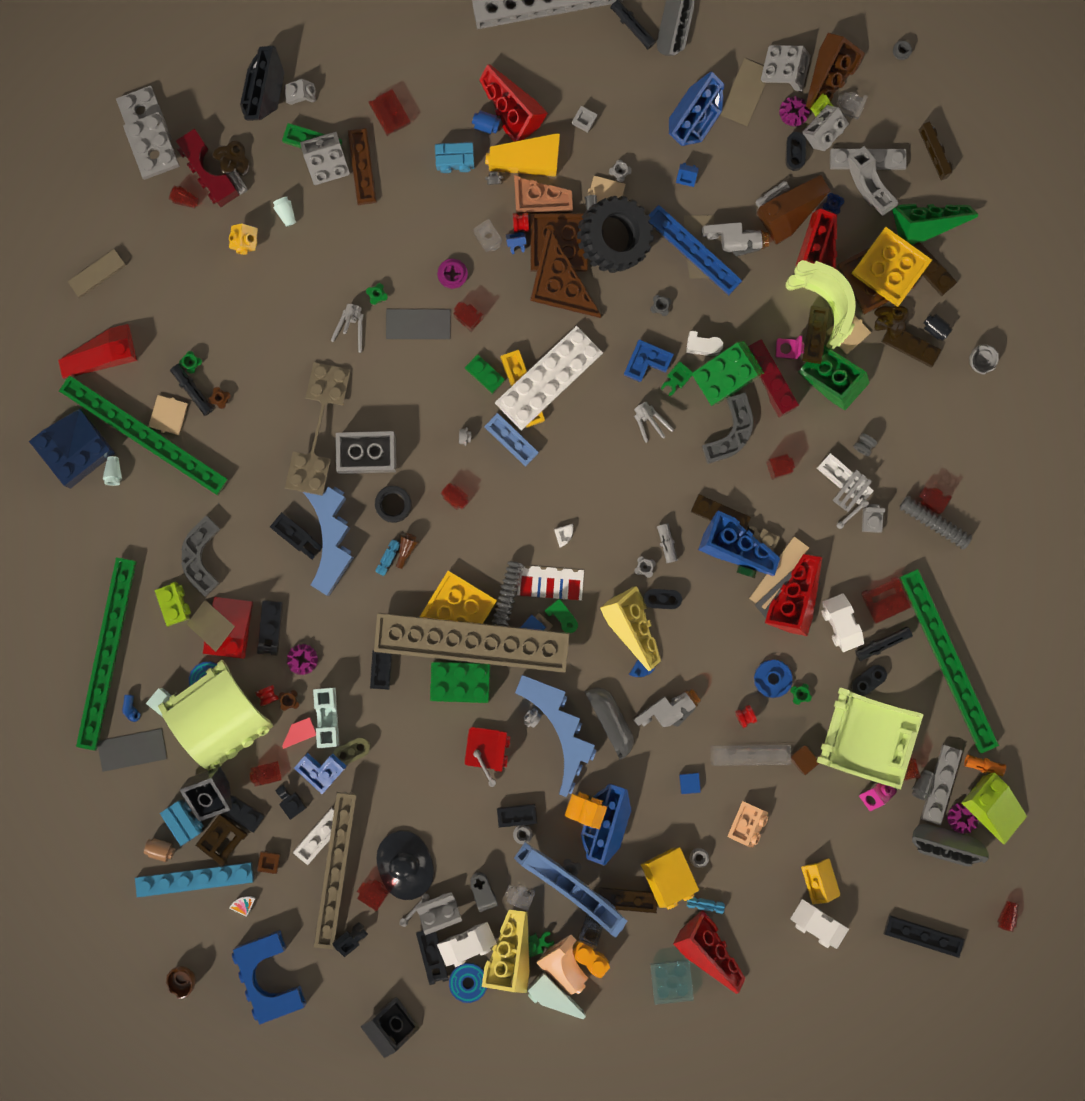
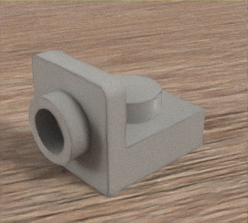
(872, 518)

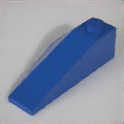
(734, 544)

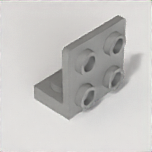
(786, 65)
(324, 158)

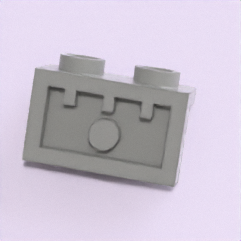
(438, 913)

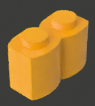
(585, 810)
(594, 960)

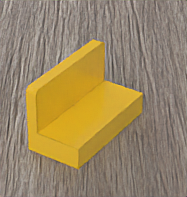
(821, 882)

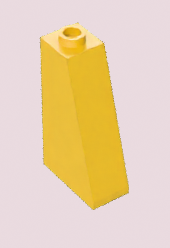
(526, 156)

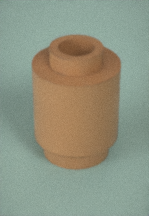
(159, 850)

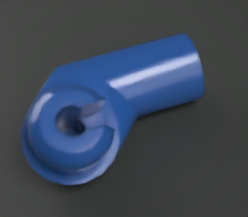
(129, 710)

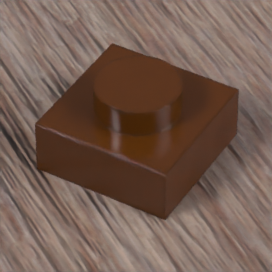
(268, 862)

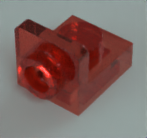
(265, 774)

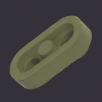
(352, 751)

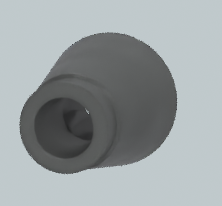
(923, 786)

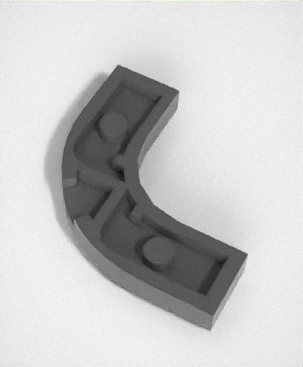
(739, 434)
(192, 556)

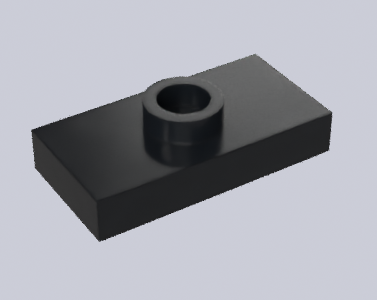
(381, 670)
(516, 815)

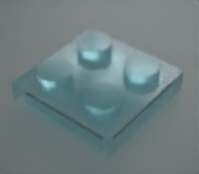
(671, 982)

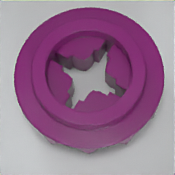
(792, 119)
(446, 268)
(310, 655)
(959, 826)

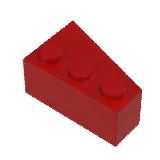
(820, 239)

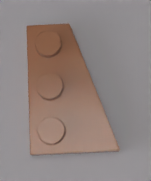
(540, 198)

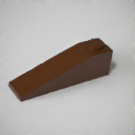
(834, 64)
(788, 211)

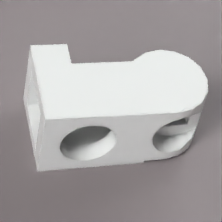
(703, 346)

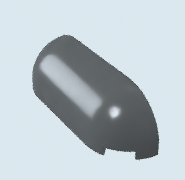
(675, 26)
(611, 720)
(949, 845)

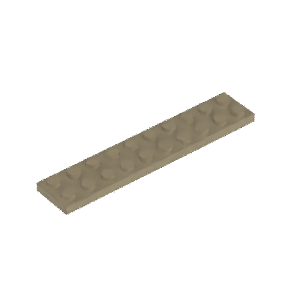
(471, 642)

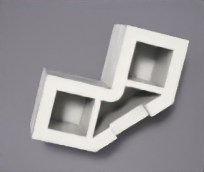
(846, 630)
(819, 924)
(467, 944)

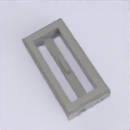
(861, 478)

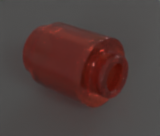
(455, 496)

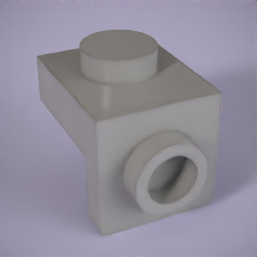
(300, 91)

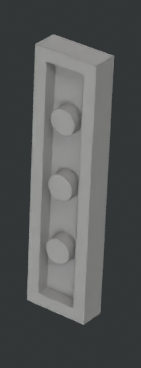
(885, 158)
(942, 784)

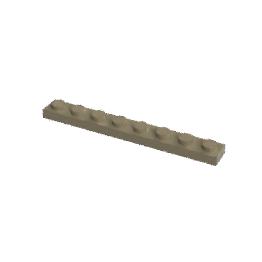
(334, 870)

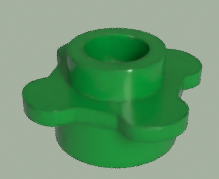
(377, 289)
(184, 362)
(806, 694)

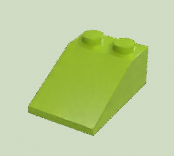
(995, 807)

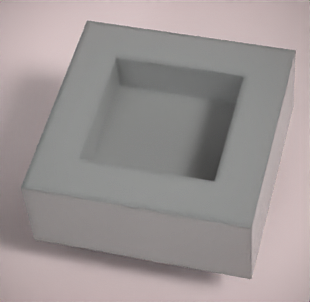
(584, 119)

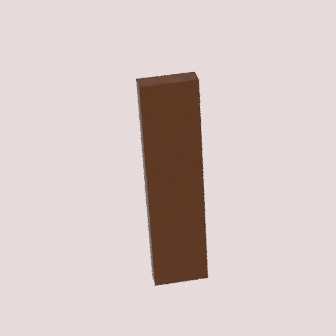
(362, 166)

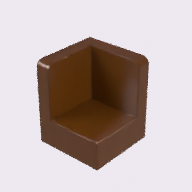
(804, 760)

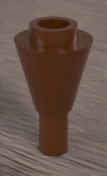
(407, 545)

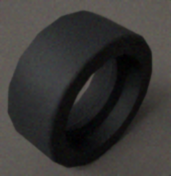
(390, 518)

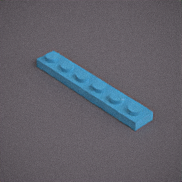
(194, 879)

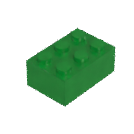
(727, 373)
(460, 682)

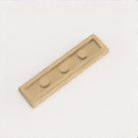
(788, 561)

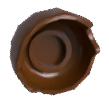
(181, 981)

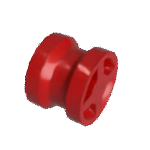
(520, 222)
(267, 695)
(746, 716)

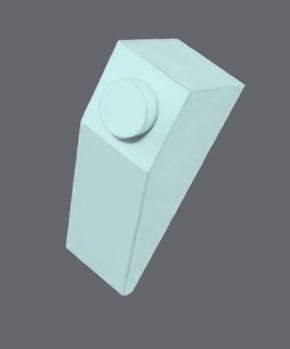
(550, 995)

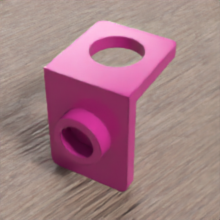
(797, 348)
(881, 794)

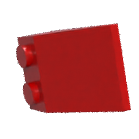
(239, 614)

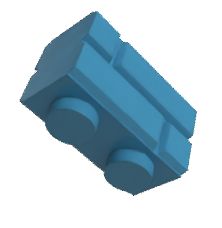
(454, 157)
(182, 822)

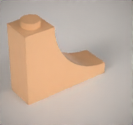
(562, 967)

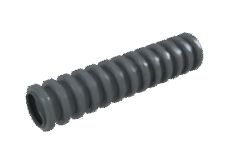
(936, 522)
(507, 593)

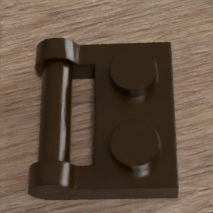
(216, 835)

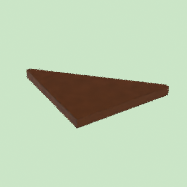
(558, 282)

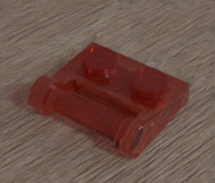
(888, 606)

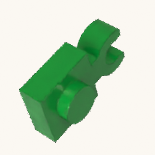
(678, 377)
(536, 943)

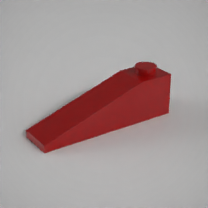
(515, 107)
(102, 352)
(796, 602)
(704, 948)

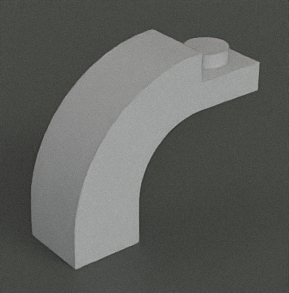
(868, 182)

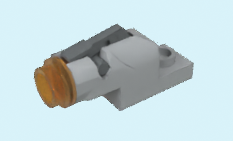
(735, 240)
(670, 713)

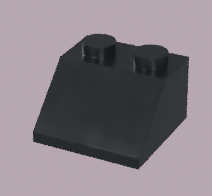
(208, 793)
(390, 1027)

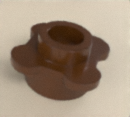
(224, 398)
(285, 704)

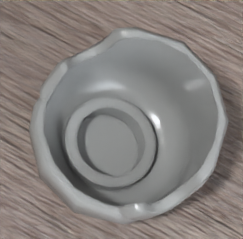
(983, 359)

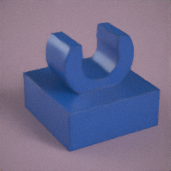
(687, 175)
(516, 239)

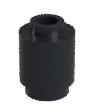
(937, 327)

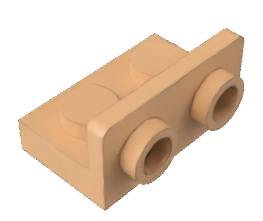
(748, 824)

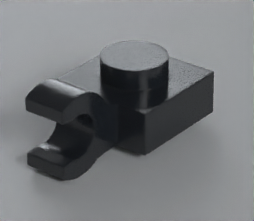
(291, 804)
(349, 941)

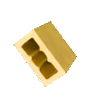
(670, 878)

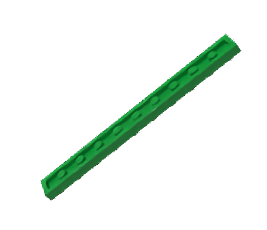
(143, 435)
(106, 654)
(948, 661)

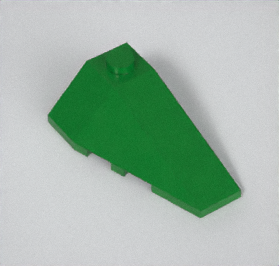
(922, 223)

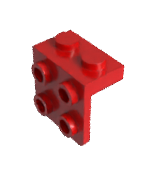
(490, 744)

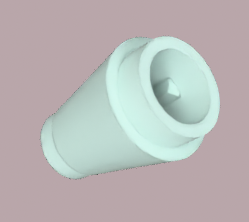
(285, 211)
(112, 472)

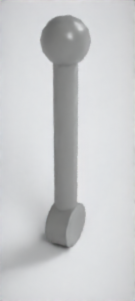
(864, 503)
(492, 782)
(404, 921)

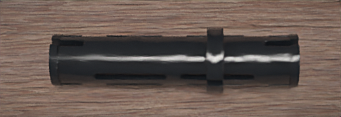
(629, 20)
(187, 384)
(876, 647)

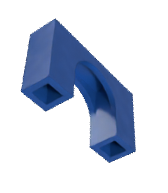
(265, 1004)

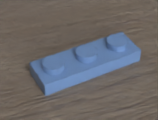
(511, 439)

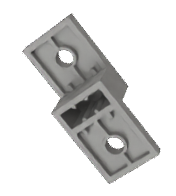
(147, 132)

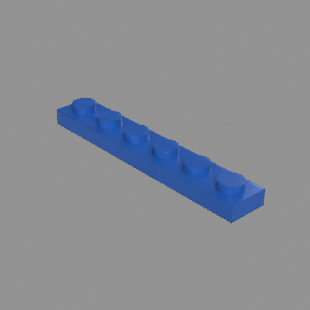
(694, 250)

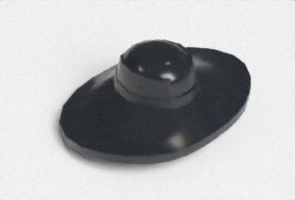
(405, 865)

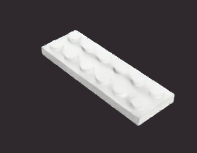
(548, 378)

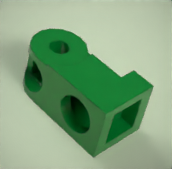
(564, 616)

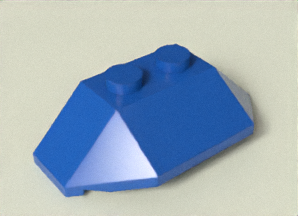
(697, 110)
(605, 842)

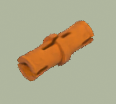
(984, 765)

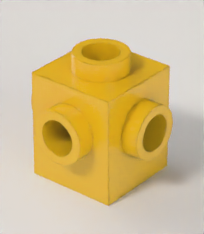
(243, 238)

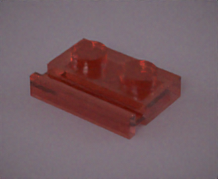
(389, 112)

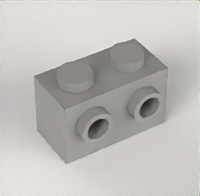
(825, 128)

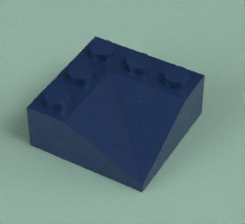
(72, 448)

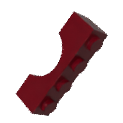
(195, 150)
(776, 386)

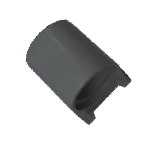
(484, 894)

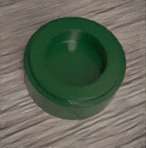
(746, 571)

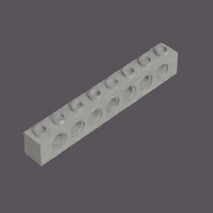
(526, 12)

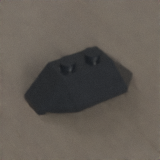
(262, 84)

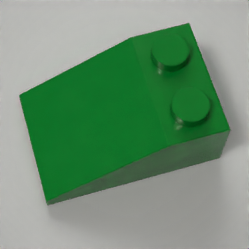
(836, 378)

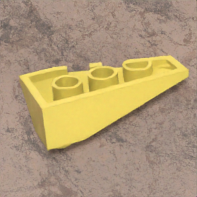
(628, 620)
(510, 957)

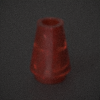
(182, 197)
(1008, 917)

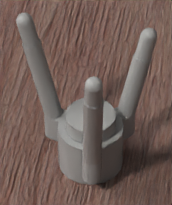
(351, 315)
(646, 413)

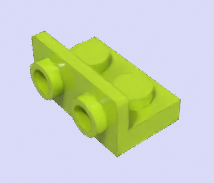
(173, 604)

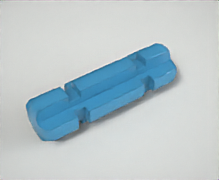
(388, 557)
(707, 905)

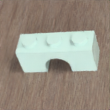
(327, 720)

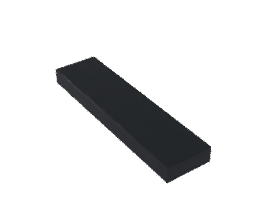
(924, 936)

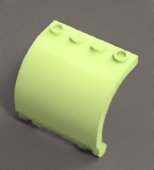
(834, 289)
(214, 718)
(870, 739)

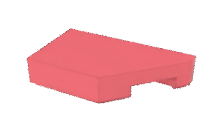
(299, 732)

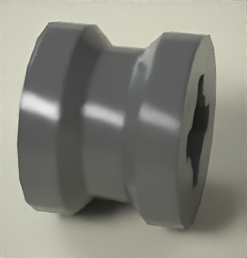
(865, 444)

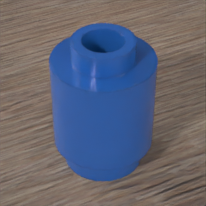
(486, 122)

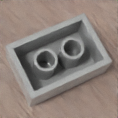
(366, 452)

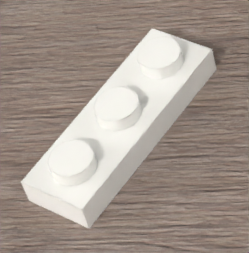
(839, 475)
(316, 839)

